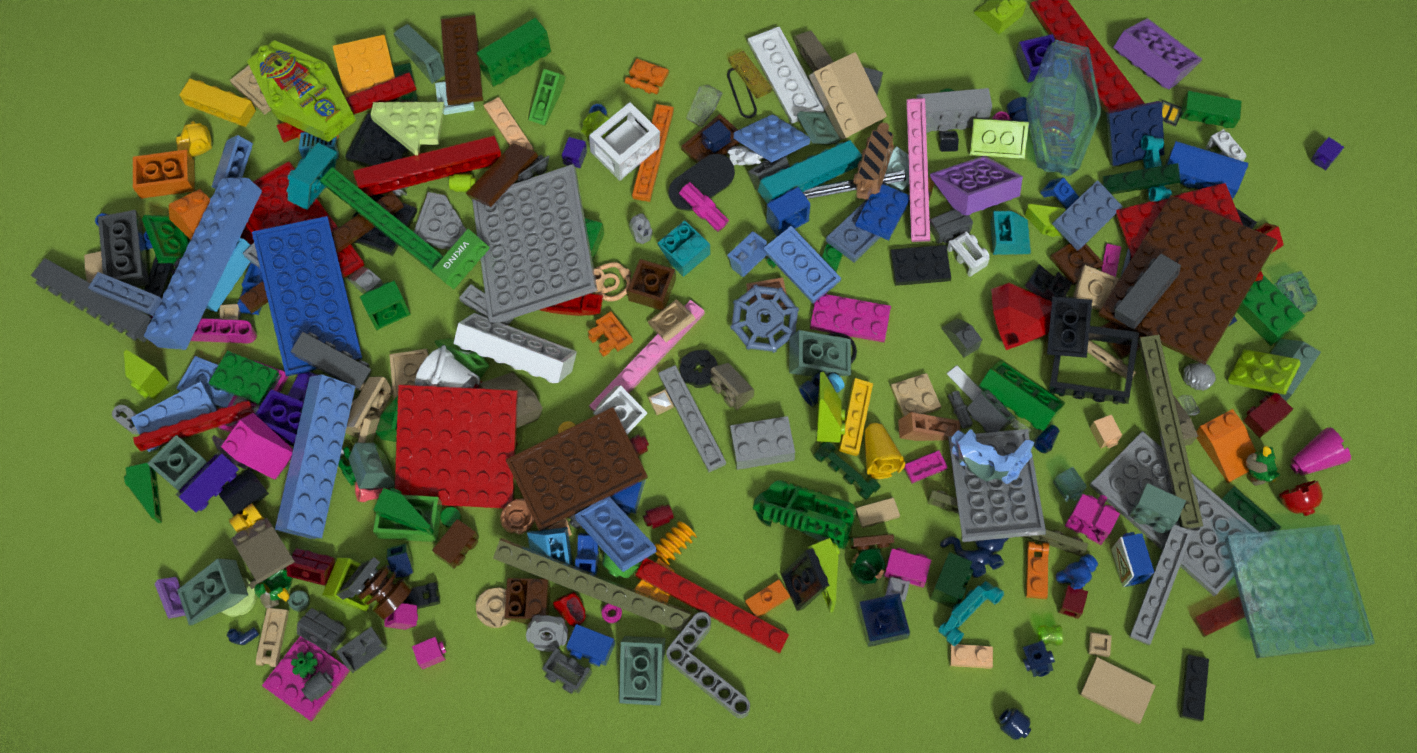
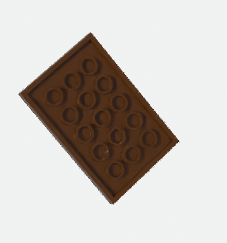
(576, 469)

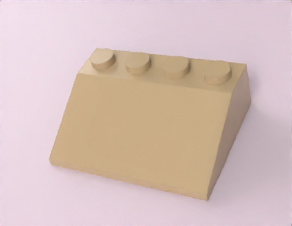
(847, 95)

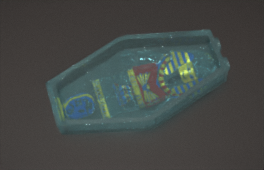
(1063, 108)

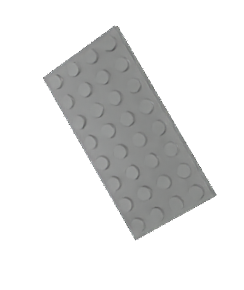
(1206, 553)

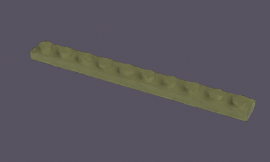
(1170, 430)
(591, 585)

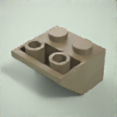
(731, 386)

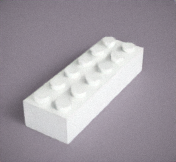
(515, 348)

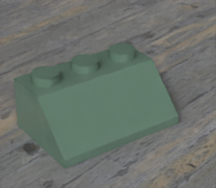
(1298, 350)

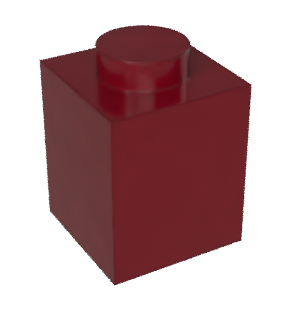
(1073, 602)

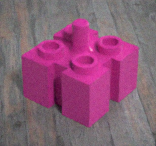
(1092, 518)

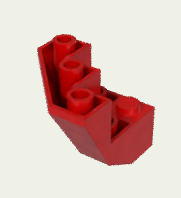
(1020, 314)

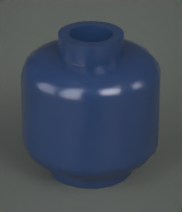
(1015, 723)

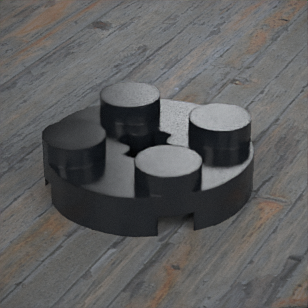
(689, 363)

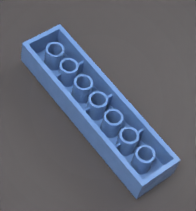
(315, 457)

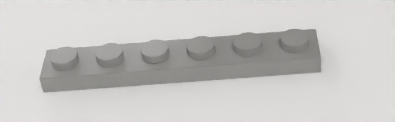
(692, 419)
(1161, 584)

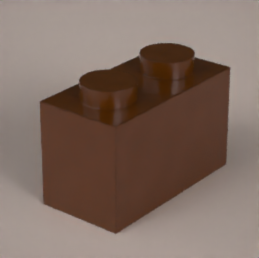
(456, 544)

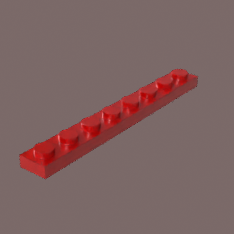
(362, 101)
(712, 605)

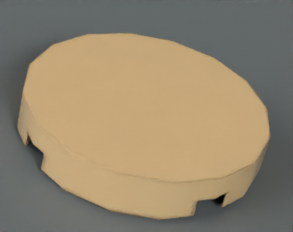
(491, 607)

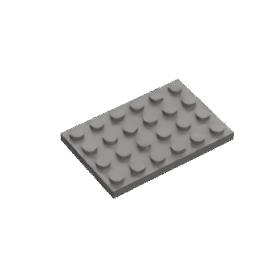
(994, 507)

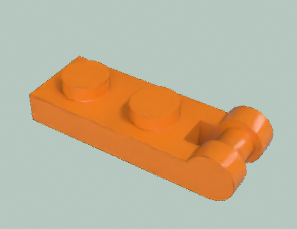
(1037, 571)

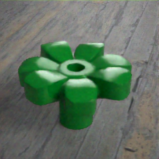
(304, 664)

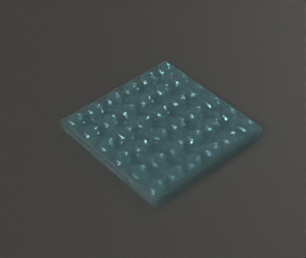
(1298, 591)

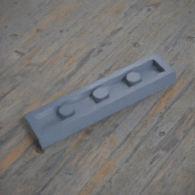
(125, 293)

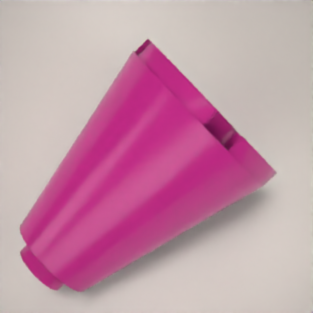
(1321, 453)

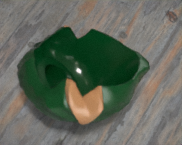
(867, 566)

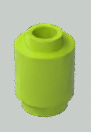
(461, 182)

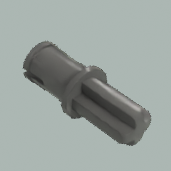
(960, 409)

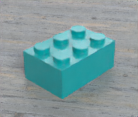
(305, 180)

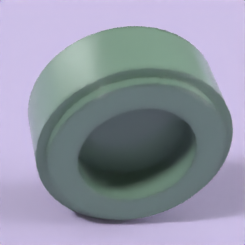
(299, 601)

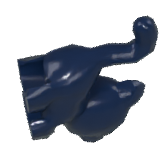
(982, 556)

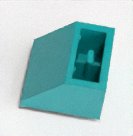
(1009, 233)
(684, 248)

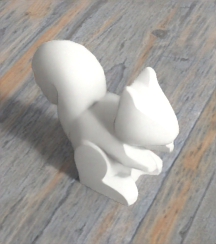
(743, 155)

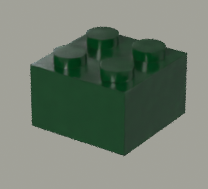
(950, 583)

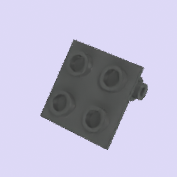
(538, 168)

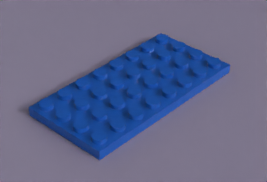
(305, 289)

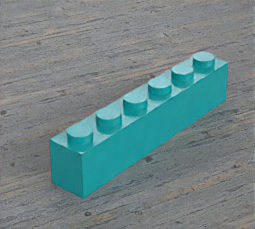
(811, 172)

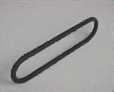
(734, 93)

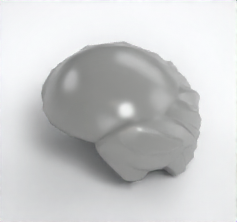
(1199, 376)

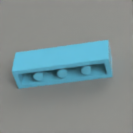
(231, 274)

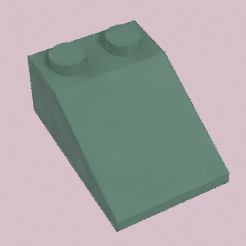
(819, 352)
(212, 590)
(641, 670)

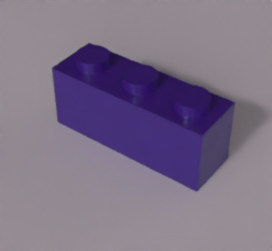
(207, 482)

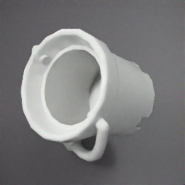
(443, 369)

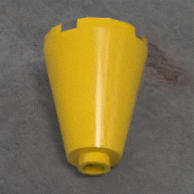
(881, 453)

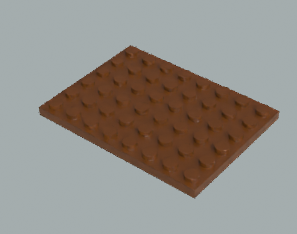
(1215, 275)

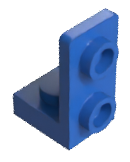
(1062, 190)

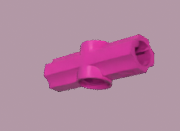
(703, 206)

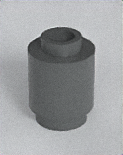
(317, 686)

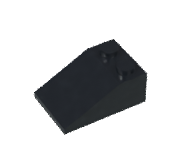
(1069, 326)

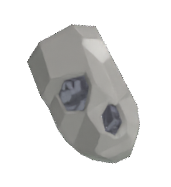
(640, 229)

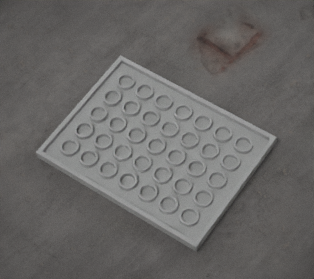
(535, 245)

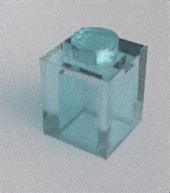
(1070, 484)

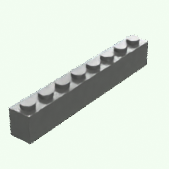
(76, 290)

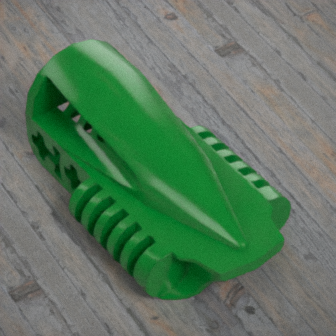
(807, 512)

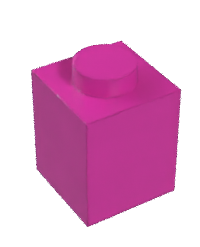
(403, 617)
(429, 652)

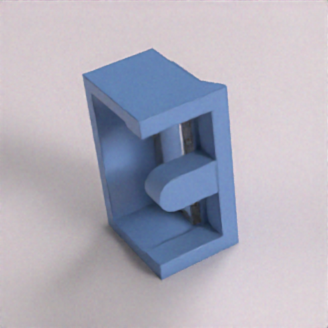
(747, 254)

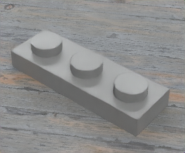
(477, 301)

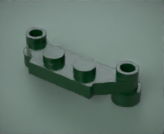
(835, 463)

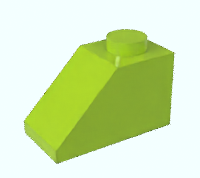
(1043, 217)

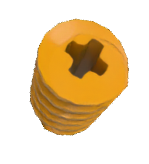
(674, 542)

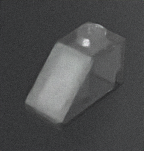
(704, 104)

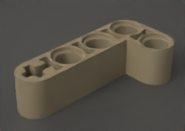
(812, 50)

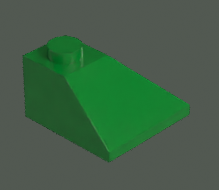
(388, 423)

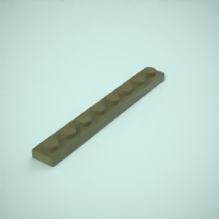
(1054, 538)

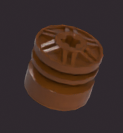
(385, 592)

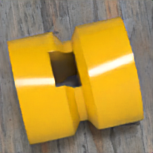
(243, 521)

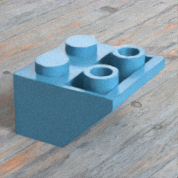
(552, 543)

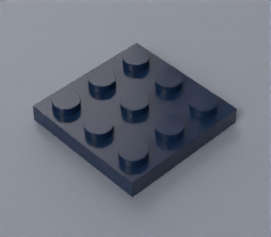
(1128, 127)

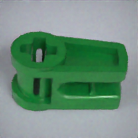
(347, 470)

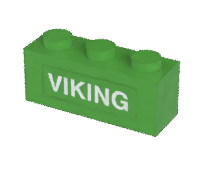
(460, 259)

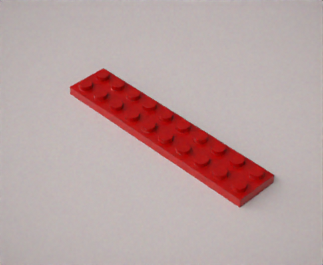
(1067, 26)

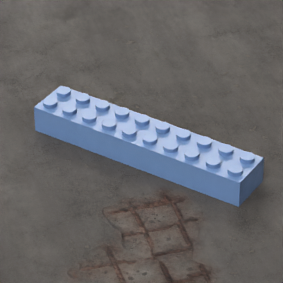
(203, 263)

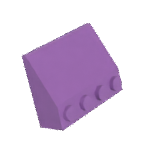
(1157, 53)
(977, 184)

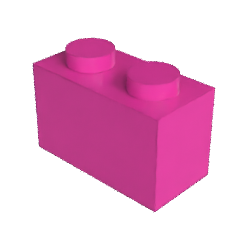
(908, 567)

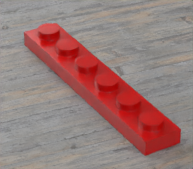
(193, 426)

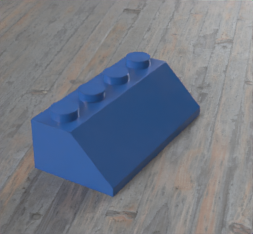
(1206, 169)

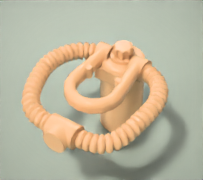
(600, 279)

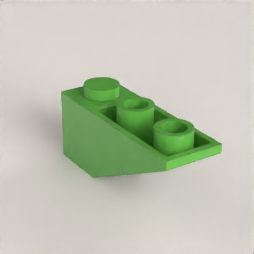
(467, 358)

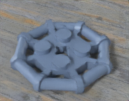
(764, 307)

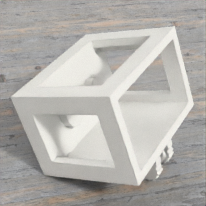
(627, 144)

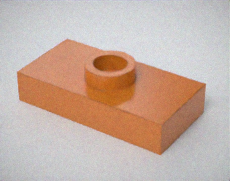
(767, 599)

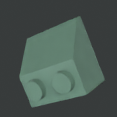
(371, 467)

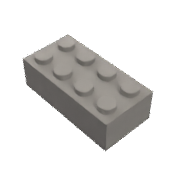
(956, 108)

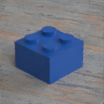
(787, 211)

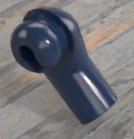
(242, 638)

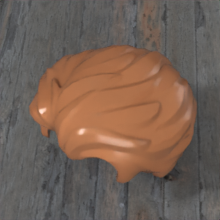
(516, 517)

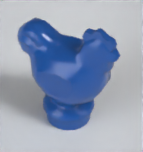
(1078, 572)

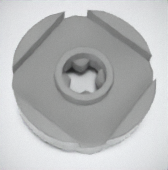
(554, 625)

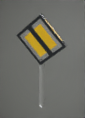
(1171, 113)

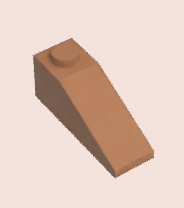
(926, 427)

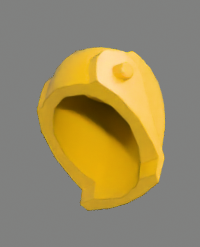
(195, 139)

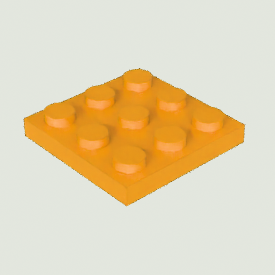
(363, 64)

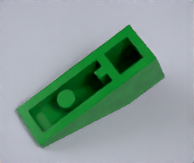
(144, 485)
(395, 507)

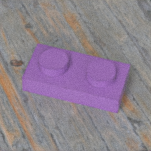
(169, 596)

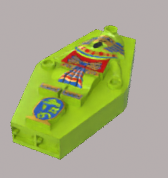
(301, 90)

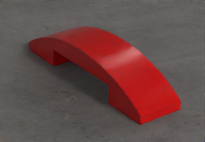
(580, 306)

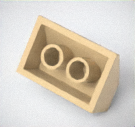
(371, 401)

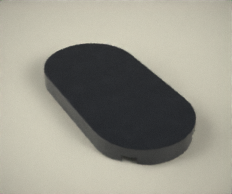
(708, 176)

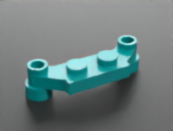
(1151, 160)
(963, 611)

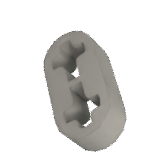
(125, 422)

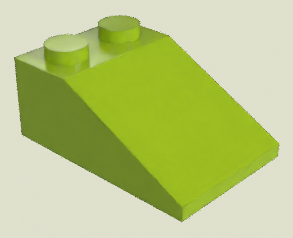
(829, 413)
(828, 557)

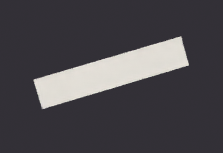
(964, 382)

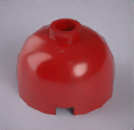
(1302, 498)

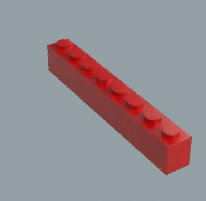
(427, 166)

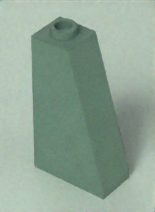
(420, 52)

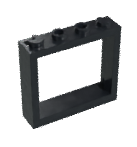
(1100, 394)

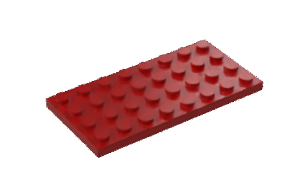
(275, 210)

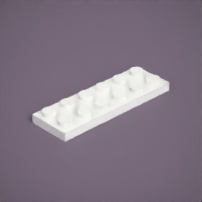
(784, 73)

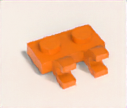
(613, 331)

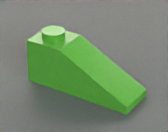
(546, 96)

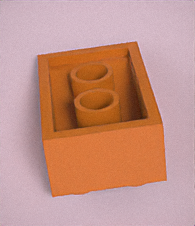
(188, 211)
(1227, 444)

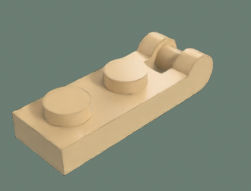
(272, 637)

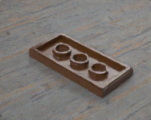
(502, 174)

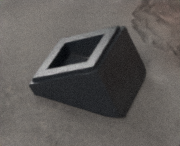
(948, 141)

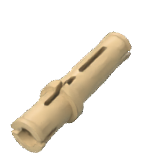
(1114, 364)

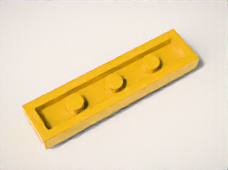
(855, 416)

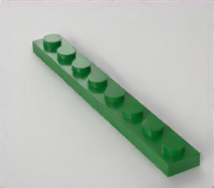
(381, 219)

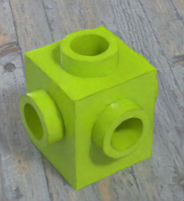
(593, 122)

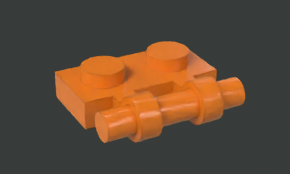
(649, 73)

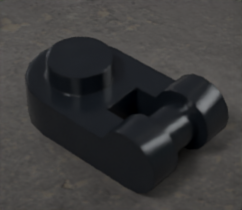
(416, 596)

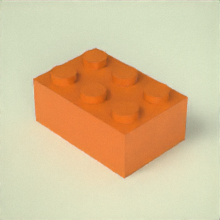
(163, 174)

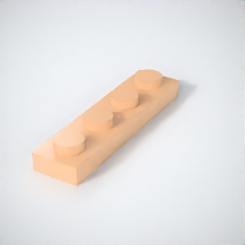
(506, 124)

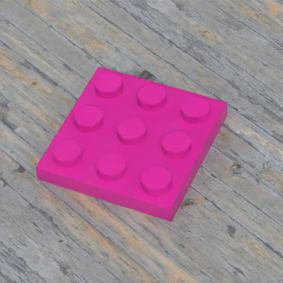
(288, 686)

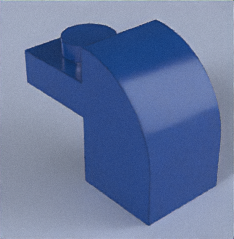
(587, 554)

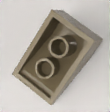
(527, 405)
(262, 550)

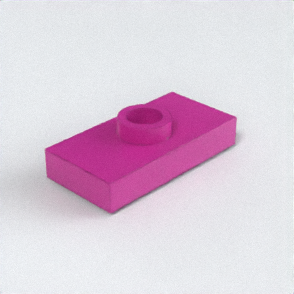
(925, 466)

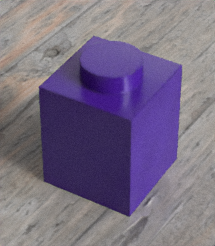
(574, 152)
(1327, 153)

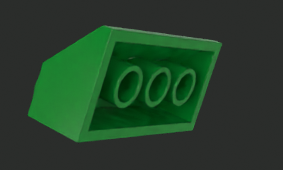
(1022, 395)

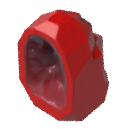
(570, 609)

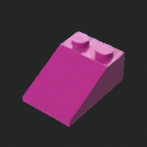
(258, 447)

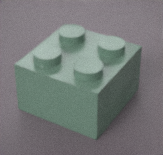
(177, 462)
(1157, 508)

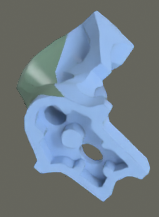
(984, 460)

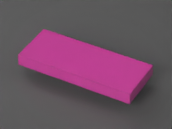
(1111, 259)

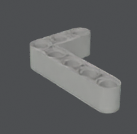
(704, 671)

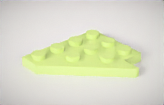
(410, 122)

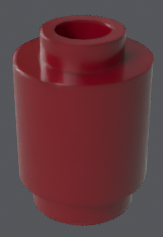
(639, 444)
(658, 516)

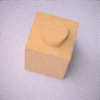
(1106, 432)

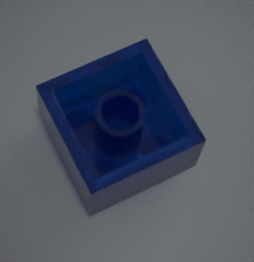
(883, 620)

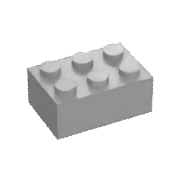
(762, 442)

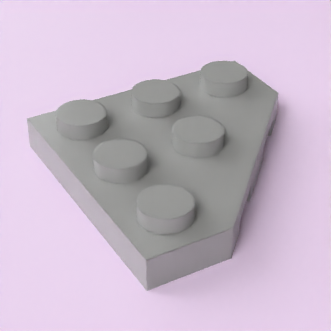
(439, 222)

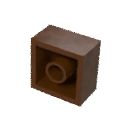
(651, 284)

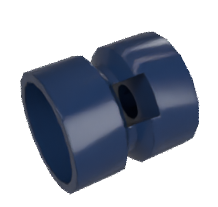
(1017, 109)
(810, 389)

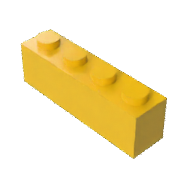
(217, 102)

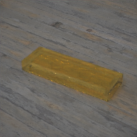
(750, 74)

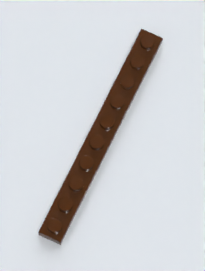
(342, 238)

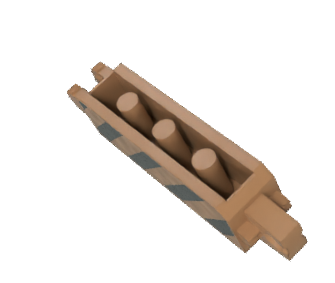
(874, 162)

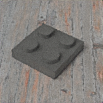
(355, 582)

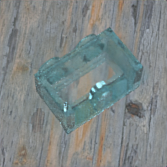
(1297, 290)

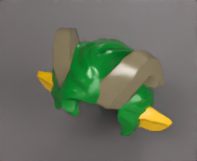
(1262, 466)
(272, 588)

